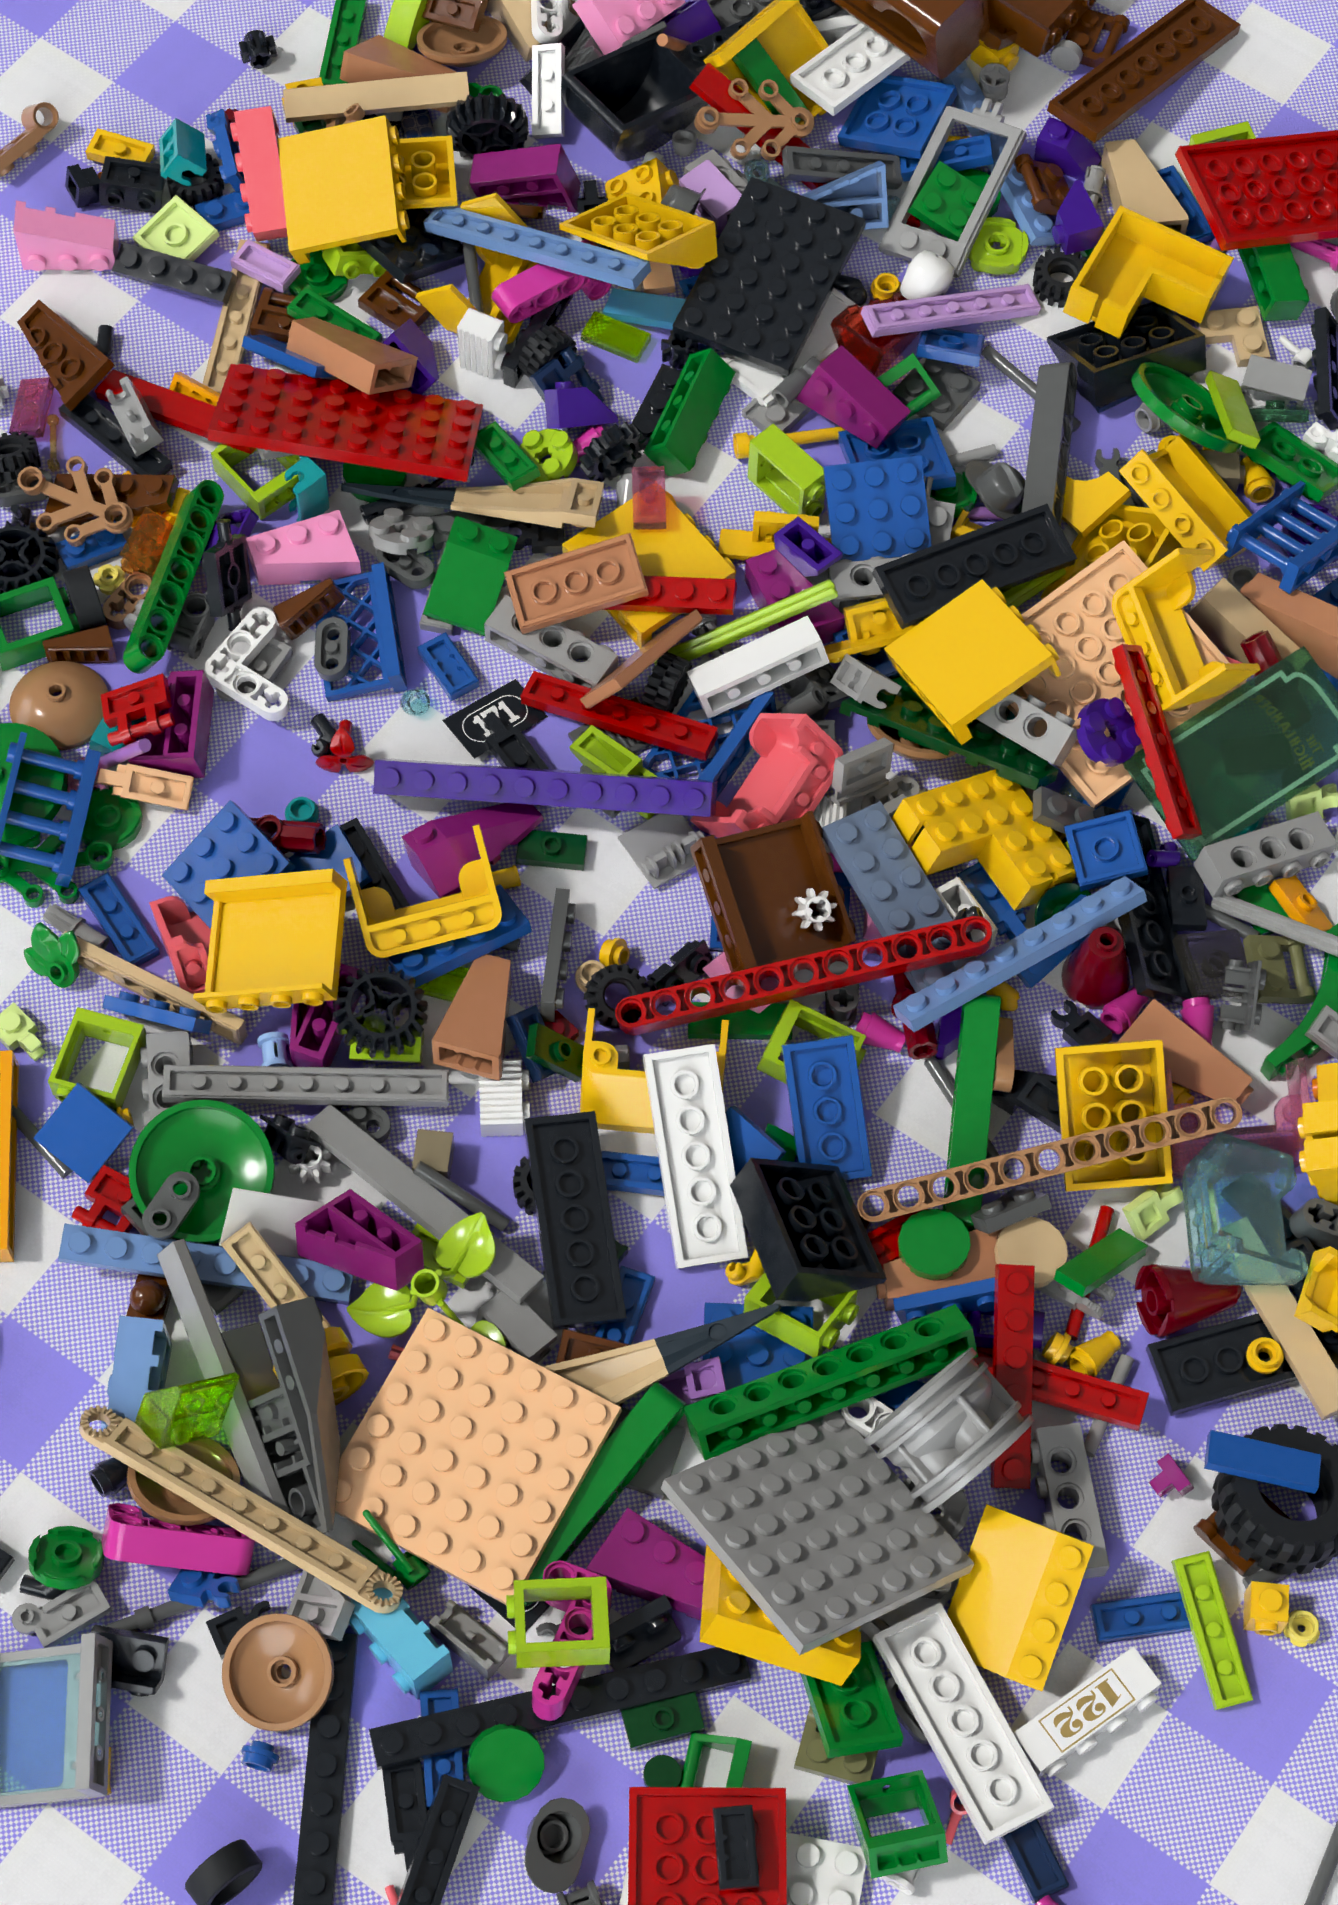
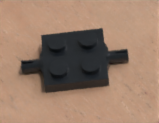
(227, 574)

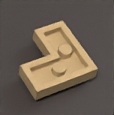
(1238, 326)

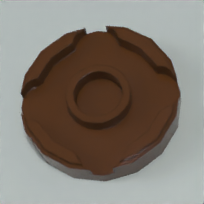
(529, 211)

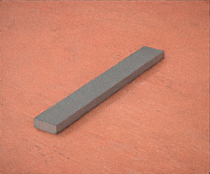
(306, 1085)
(414, 1195)
(215, 1361)

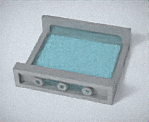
(55, 1722)

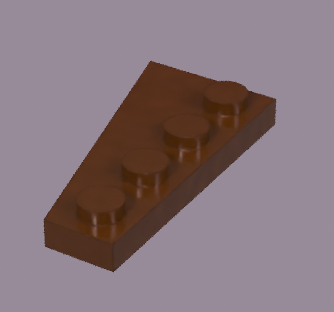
(65, 354)
(133, 489)

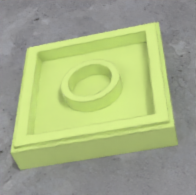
(177, 231)

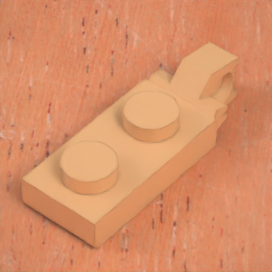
(148, 785)

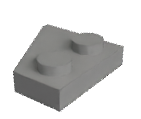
(322, 1606)

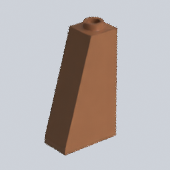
(384, 59)
(351, 356)
(1300, 617)
(475, 1024)
(1189, 1056)
(903, 1282)

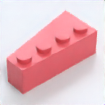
(260, 162)

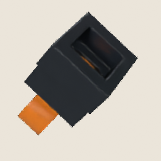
(82, 185)

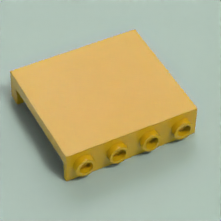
(787, 38)
(342, 186)
(1187, 497)
(661, 552)
(970, 657)
(274, 940)

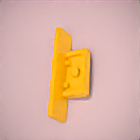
(747, 544)
(868, 629)

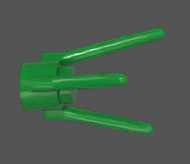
(409, 1568)

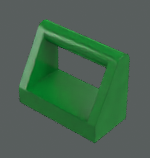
(901, 369)
(739, 1747)

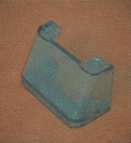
(1237, 1215)

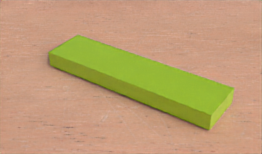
(1232, 410)
(1212, 1630)

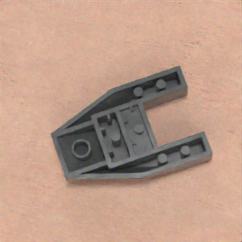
(298, 1417)

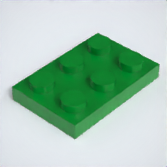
(1295, 461)
(858, 1713)

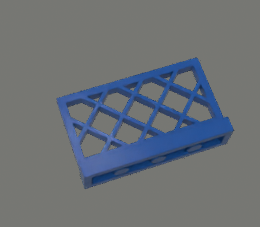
(386, 635)
(733, 746)

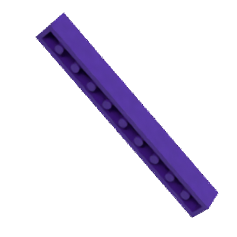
(545, 787)

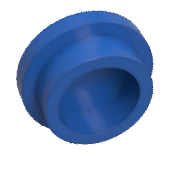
(259, 1756)

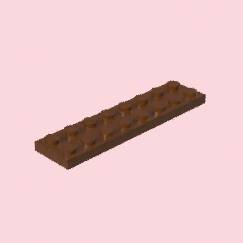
(1143, 68)

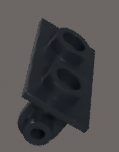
(687, 967)
(288, 1138)

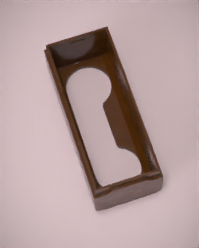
(928, 31)

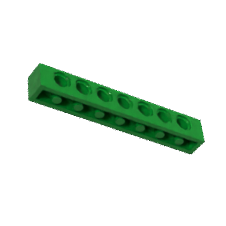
(829, 1382)

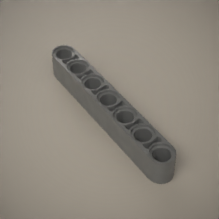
(1050, 438)

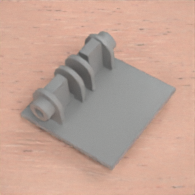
(661, 847)

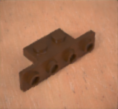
(1012, 26)

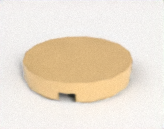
(1032, 1243)

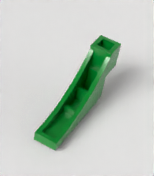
(1297, 1044)

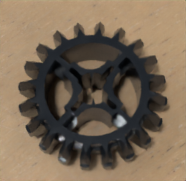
(487, 125)
(17, 553)
(402, 997)

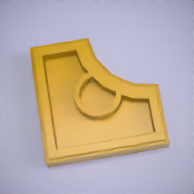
(1092, 501)

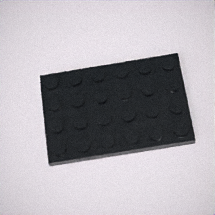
(769, 276)

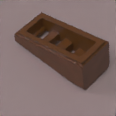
(307, 607)
(82, 647)

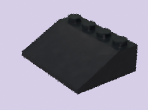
(1108, 363)
(805, 1229)

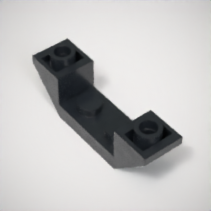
(1032, 1095)

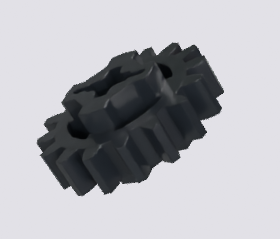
(612, 452)

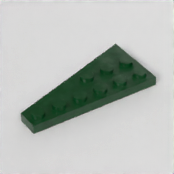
(987, 747)

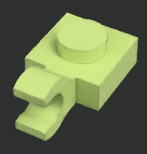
(1312, 800)
(19, 1030)
(1149, 1209)

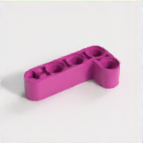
(541, 288)
(159, 1543)
(577, 1614)

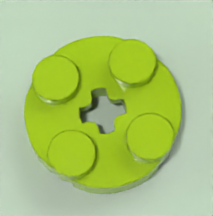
(1003, 260)
(553, 443)

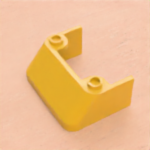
(449, 304)
(1153, 618)
(432, 922)
(620, 1094)

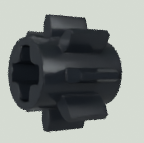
(258, 49)
(677, 350)

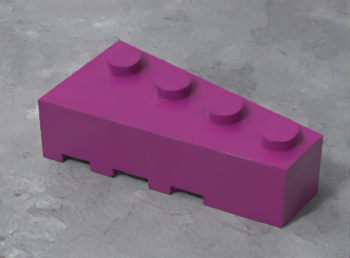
(651, 1563)

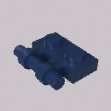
(554, 372)

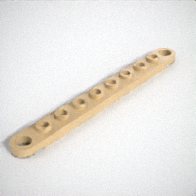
(243, 1510)

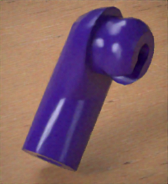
(1166, 856)

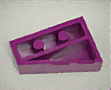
(527, 176)
(853, 398)
(773, 578)
(185, 745)

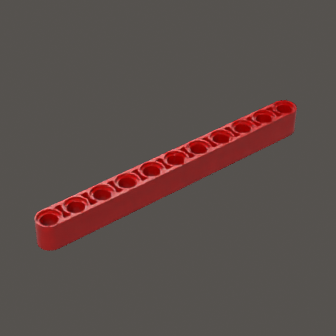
(817, 963)

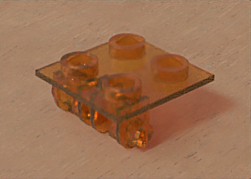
(145, 543)

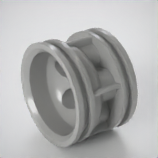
(950, 1430)

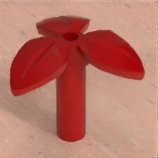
(343, 747)

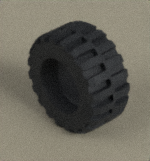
(1268, 1535)

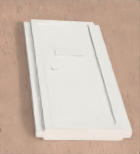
(760, 382)

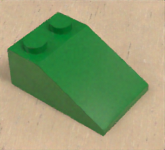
(470, 575)

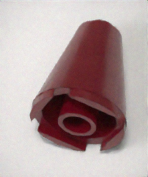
(1097, 969)
(1177, 1301)

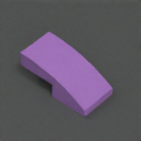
(697, 1381)

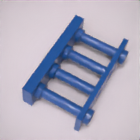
(1308, 558)
(76, 801)

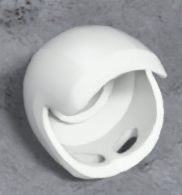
(927, 276)

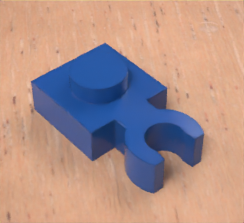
(198, 1587)

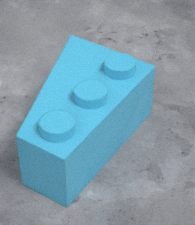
(403, 1644)

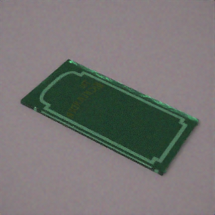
(1253, 749)

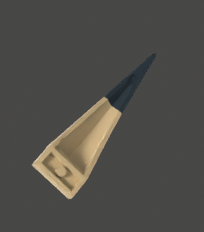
(540, 503)
(635, 1367)

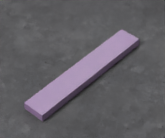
(950, 310)

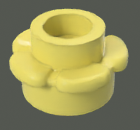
(106, 585)
(1310, 1624)

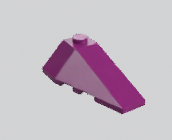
(449, 843)

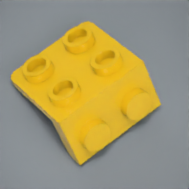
(647, 180)

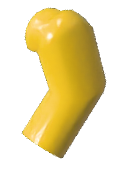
(745, 1273)

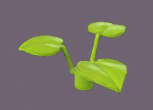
(463, 1249)

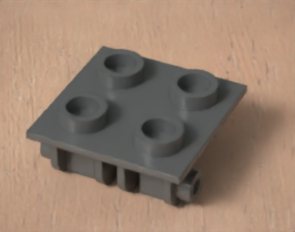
(1252, 980)

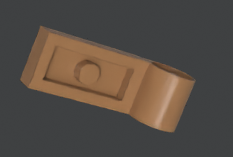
(26, 142)

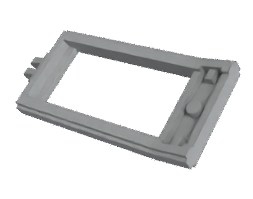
(908, 241)

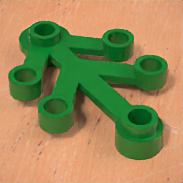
(14, 866)

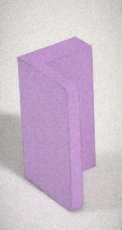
(719, 196)

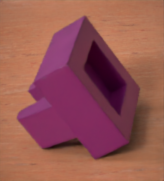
(1170, 1478)

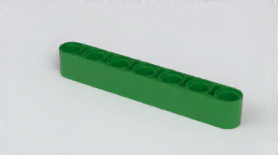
(173, 577)
(972, 1098)
(612, 1471)

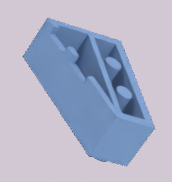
(858, 193)
(139, 1364)

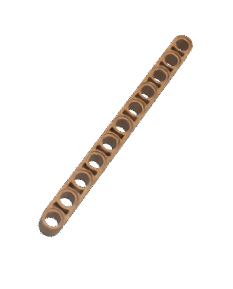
(1066, 1158)

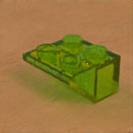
(186, 1410)

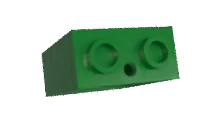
(25, 597)
(905, 1848)

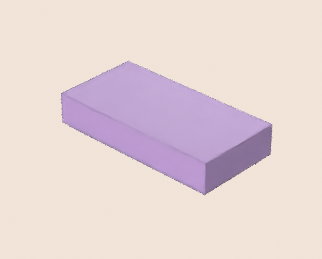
(265, 266)

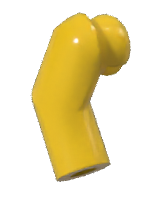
(1008, 995)

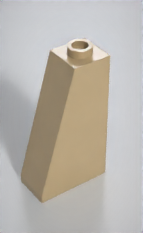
(517, 19)
(1138, 185)
(1231, 618)

